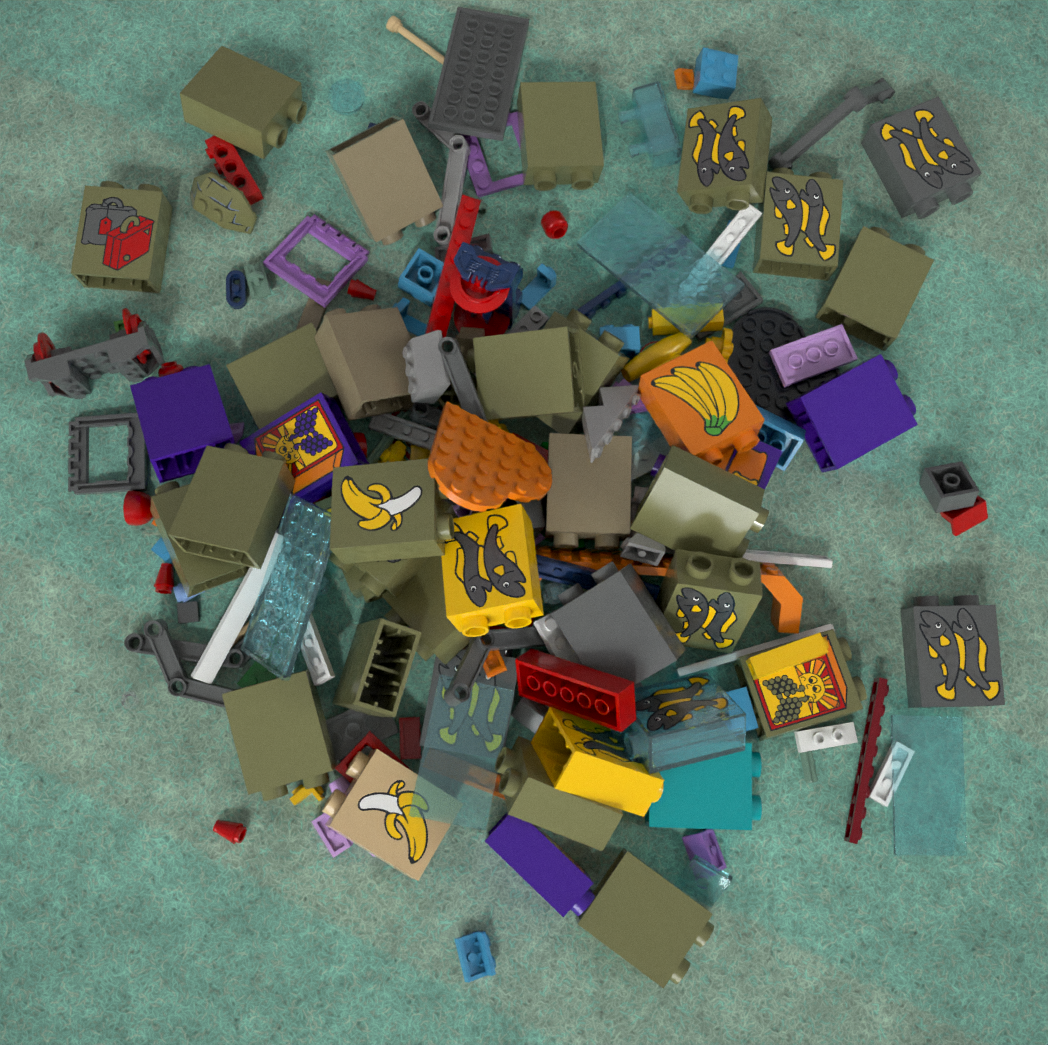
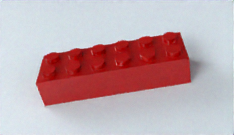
(576, 689)

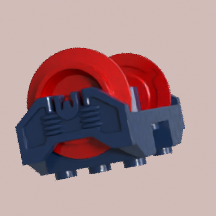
(485, 290)

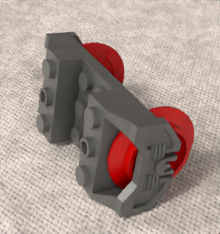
(67, 370)

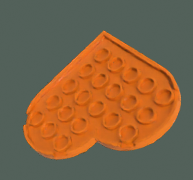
(484, 464)

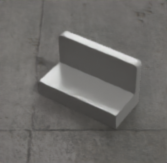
(530, 713)

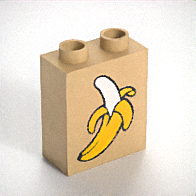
(377, 814)

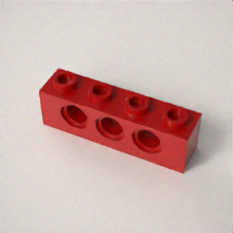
(218, 147)

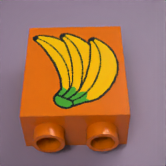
(701, 405)

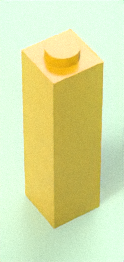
(661, 326)
(787, 656)

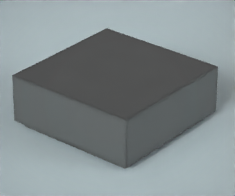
(188, 612)

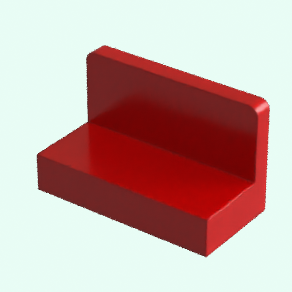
(966, 518)

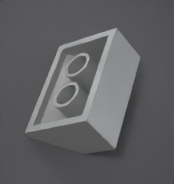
(425, 368)

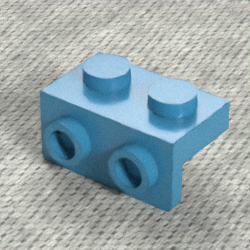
(475, 955)

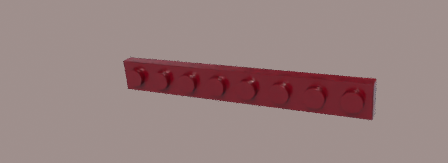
(865, 769)

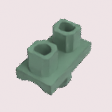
(257, 280)

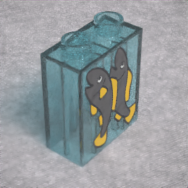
(683, 723)

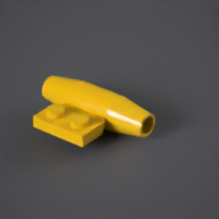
(656, 355)

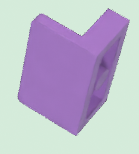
(705, 846)

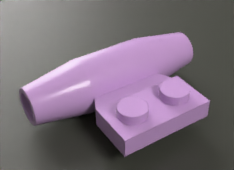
(334, 841)

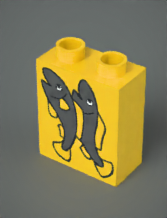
(491, 571)
(594, 763)

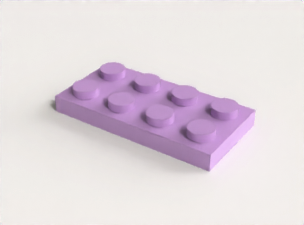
(813, 355)

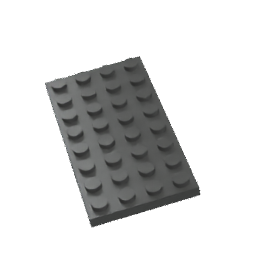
(479, 74)

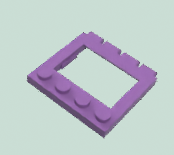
(478, 169)
(305, 282)

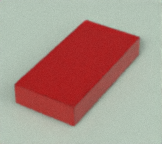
(410, 738)

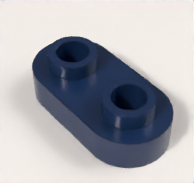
(236, 290)

